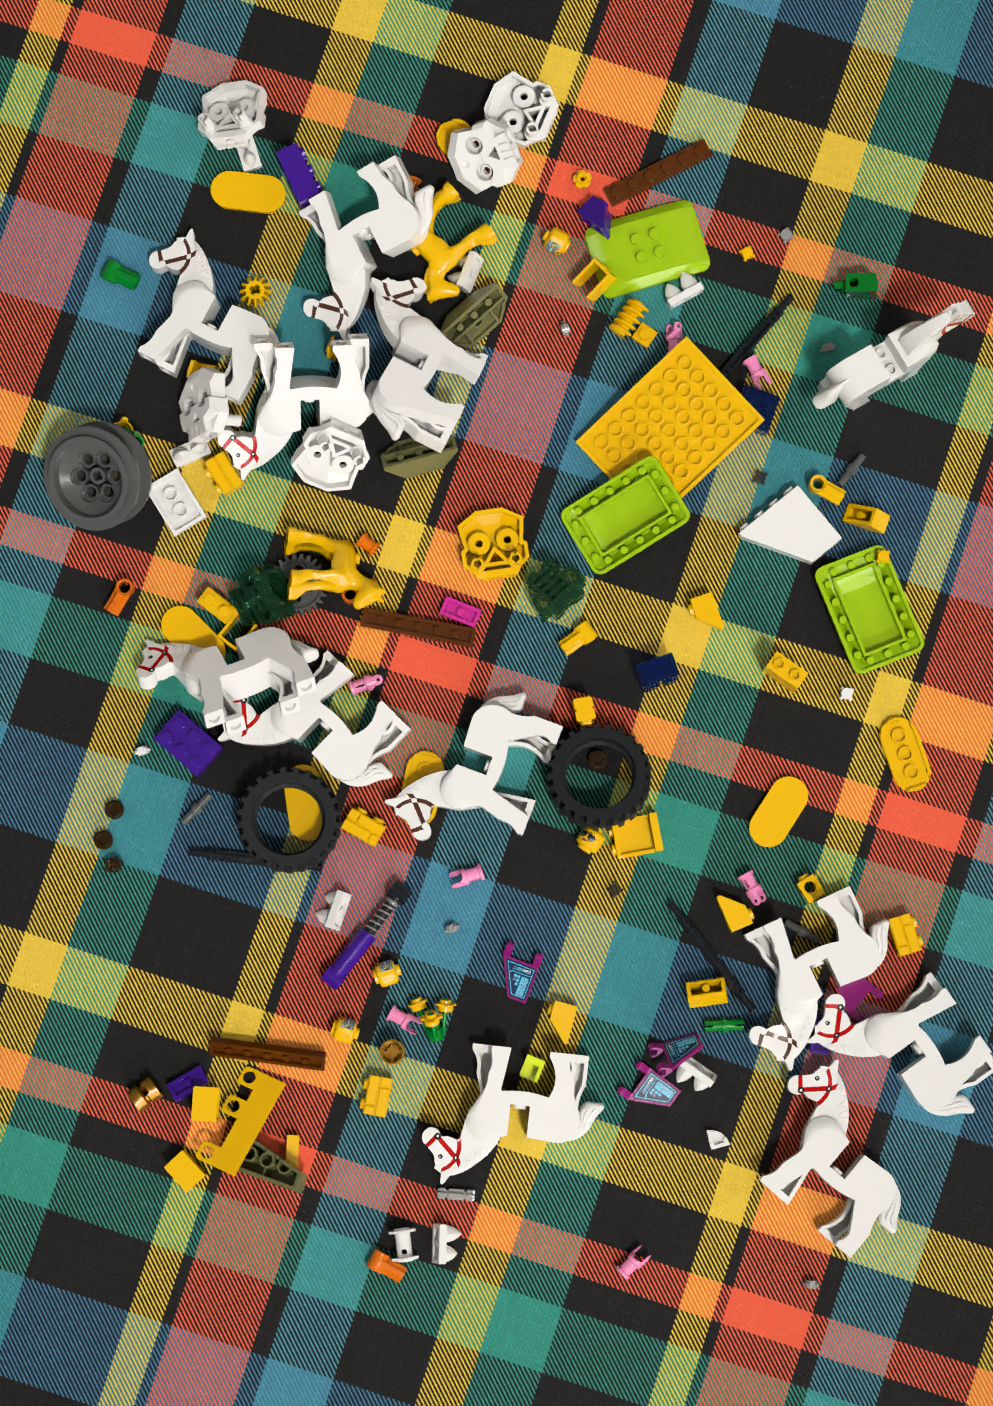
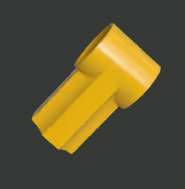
(828, 490)
(580, 636)

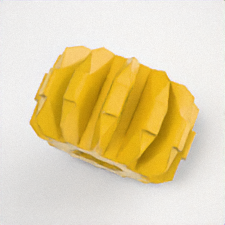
(256, 298)

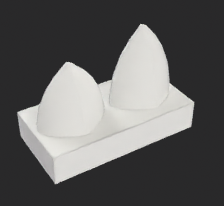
(249, 157)
(470, 267)
(690, 289)
(189, 453)
(334, 917)
(703, 1076)
(440, 1236)

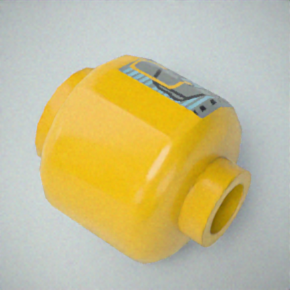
(556, 241)
(386, 973)
(345, 1030)

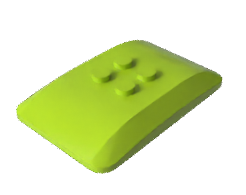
(650, 248)
(625, 515)
(869, 610)

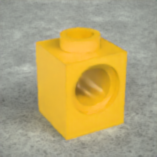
(818, 890)

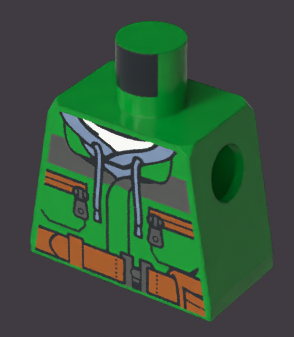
(865, 289)

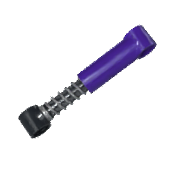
(364, 938)

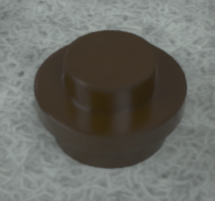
(597, 759)
(114, 809)
(103, 840)
(113, 864)

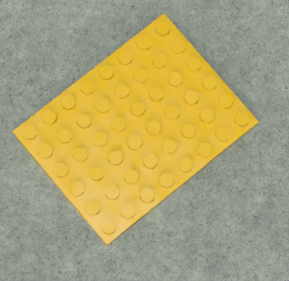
(677, 414)

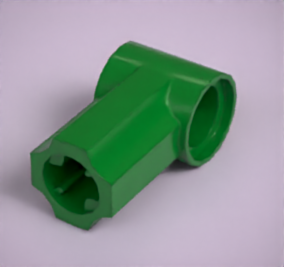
(115, 273)

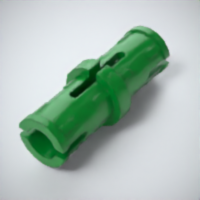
(724, 1025)

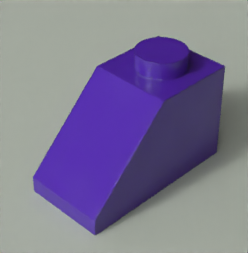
(597, 216)

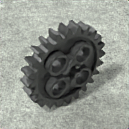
(309, 598)

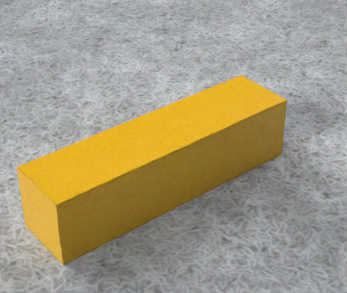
(292, 1149)

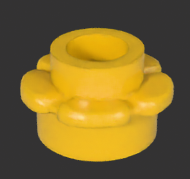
(577, 179)

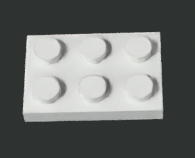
(176, 502)

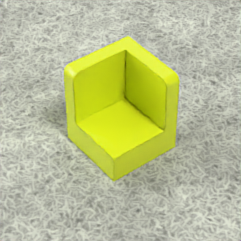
(532, 1068)

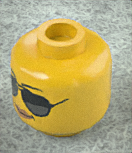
(590, 840)

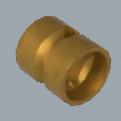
(392, 1052)
(138, 1096)

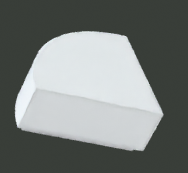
(716, 1139)

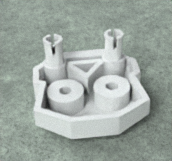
(506, 104)
(232, 114)
(470, 160)
(205, 406)
(336, 445)

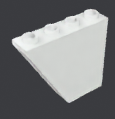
(792, 528)

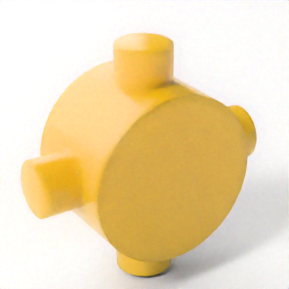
(747, 253)
(883, 556)

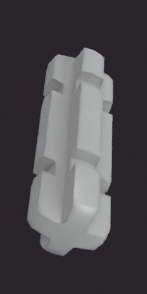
(456, 1194)

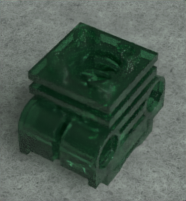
(555, 589)
(262, 596)

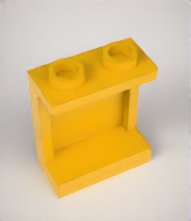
(785, 672)
(637, 837)

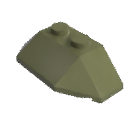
(475, 316)
(411, 458)

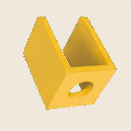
(588, 271)
(227, 628)
(205, 1104)
(185, 1170)

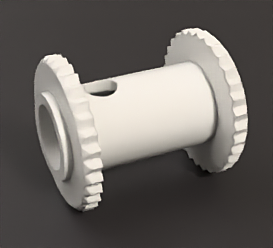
(403, 1241)

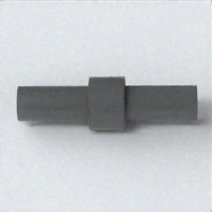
(851, 470)
(196, 808)
(802, 931)

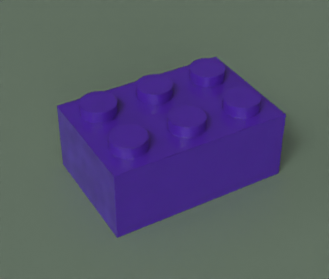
(298, 174)
(188, 743)

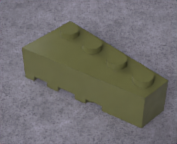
(272, 1168)

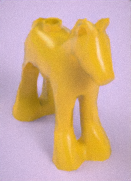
(445, 257)
(343, 572)

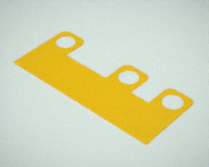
(248, 1123)

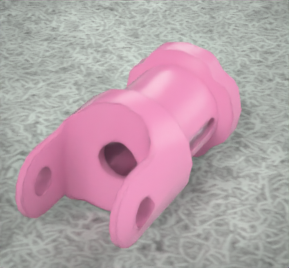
(674, 335)
(756, 370)
(368, 681)
(468, 875)
(753, 889)
(402, 1019)
(631, 1264)

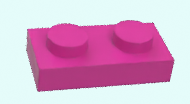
(460, 612)

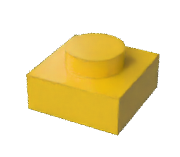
(644, 335)

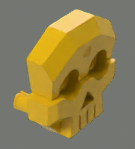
(491, 528)

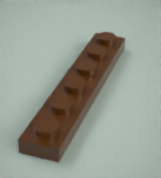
(657, 173)
(418, 627)
(267, 1053)

